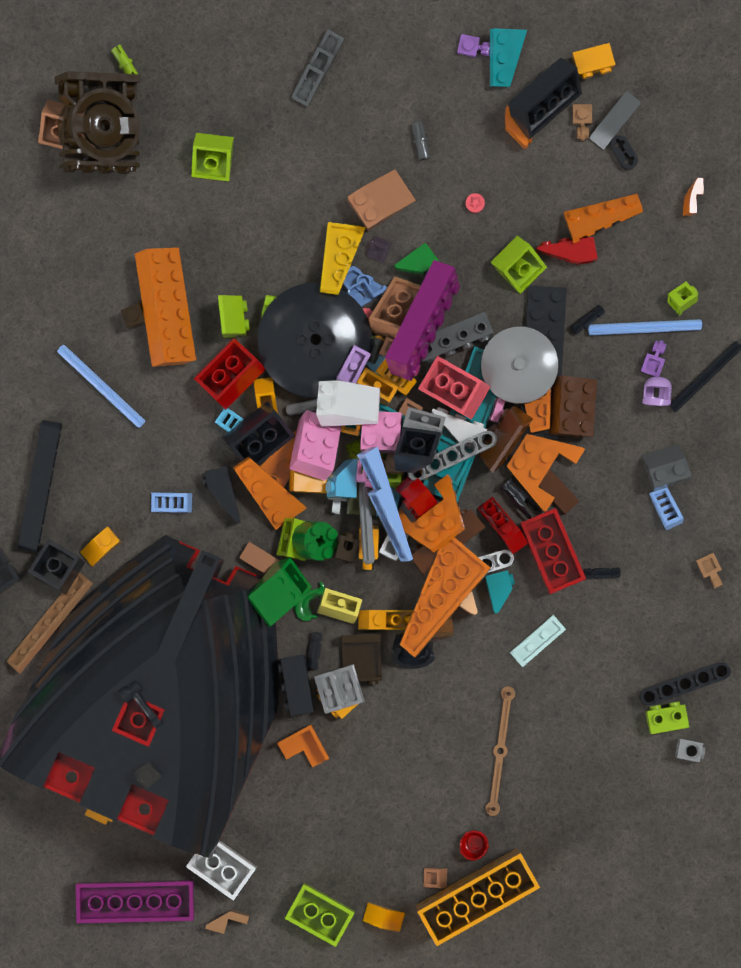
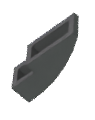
(615, 120)

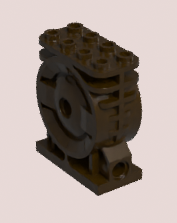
(118, 117)

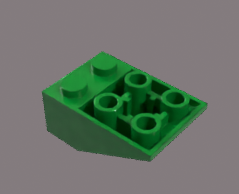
(279, 591)

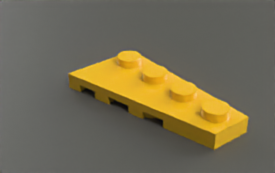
(339, 252)

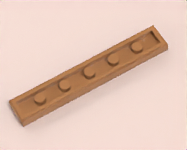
(48, 623)

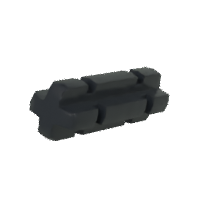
(587, 319)
(602, 573)
(314, 650)

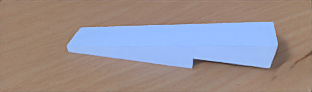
(384, 501)

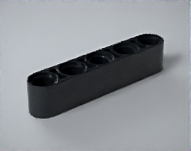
(694, 683)

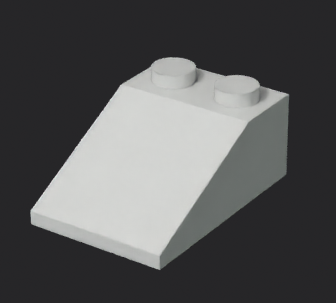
(347, 403)

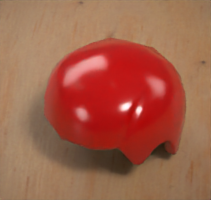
(479, 843)

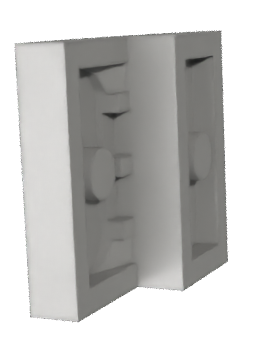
(339, 689)

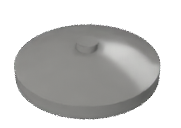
(519, 365)

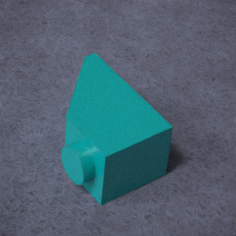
(499, 588)

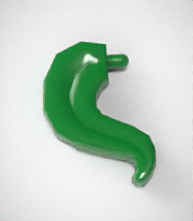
(302, 607)

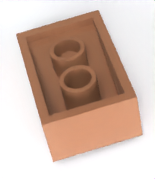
(380, 199)
(393, 307)

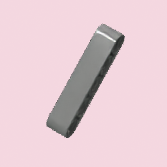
(462, 454)

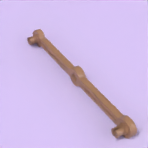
(493, 807)

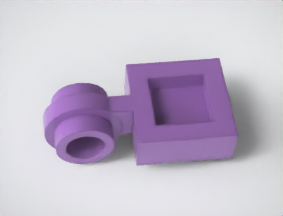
(469, 45)
(652, 363)

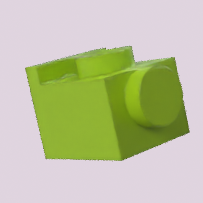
(683, 291)

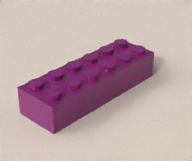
(422, 321)
(135, 901)

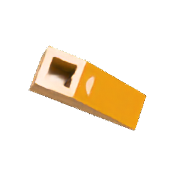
(384, 619)

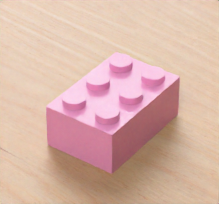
(314, 447)

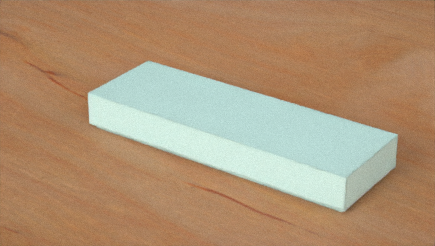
(537, 640)

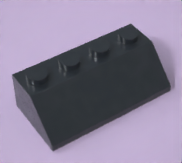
(545, 97)

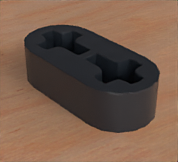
(627, 150)

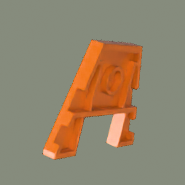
(533, 461)
(440, 522)

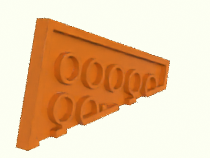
(446, 587)

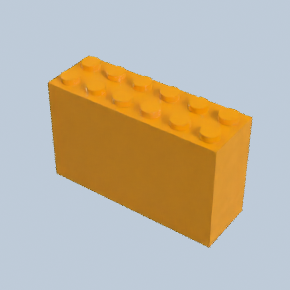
(477, 896)

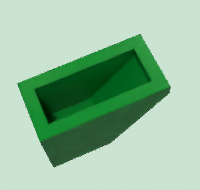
(418, 261)

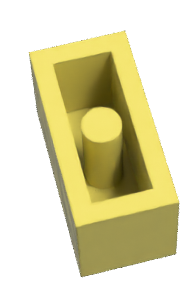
(339, 606)

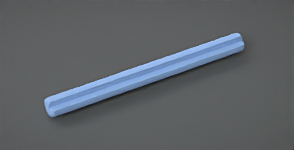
(645, 327)
(101, 386)

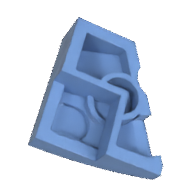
(358, 283)

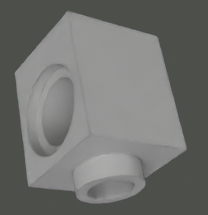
(681, 750)

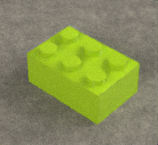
(319, 914)

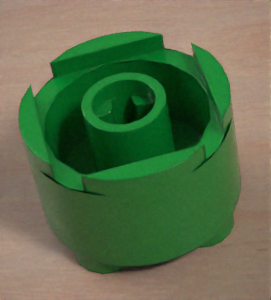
(315, 540)

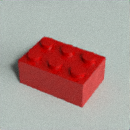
(230, 373)

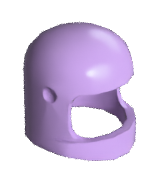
(664, 397)

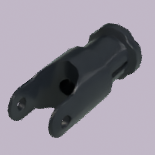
(518, 497)

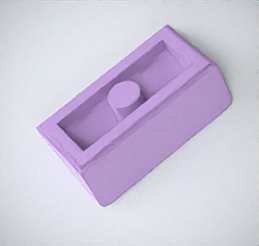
(353, 365)

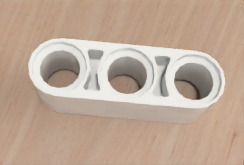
(494, 558)

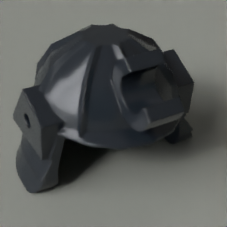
(405, 659)

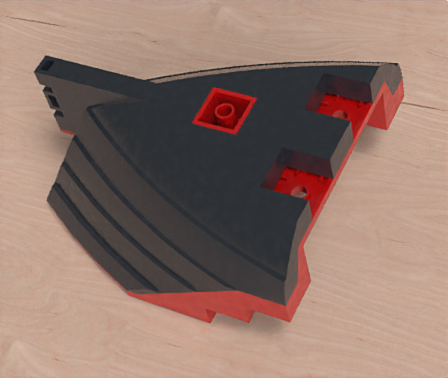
(202, 670)

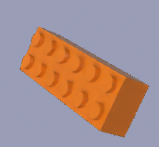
(165, 306)

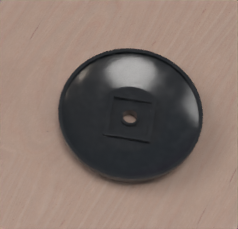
(287, 331)

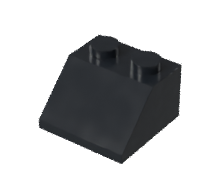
(415, 449)

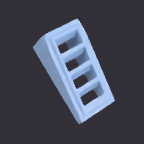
(187, 502)
(673, 522)

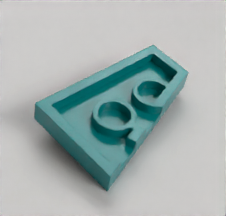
(504, 55)

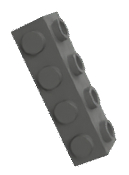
(459, 336)

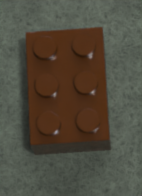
(573, 406)

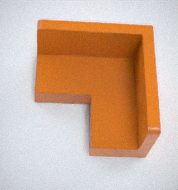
(306, 741)

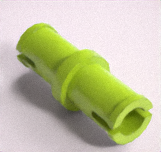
(124, 62)

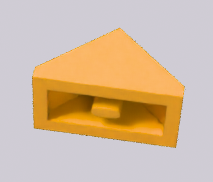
(383, 917)

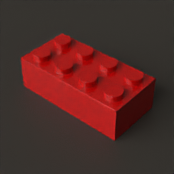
(552, 551)

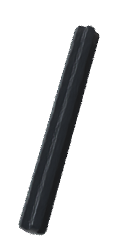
(709, 373)

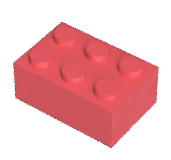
(454, 387)

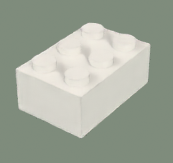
(224, 871)

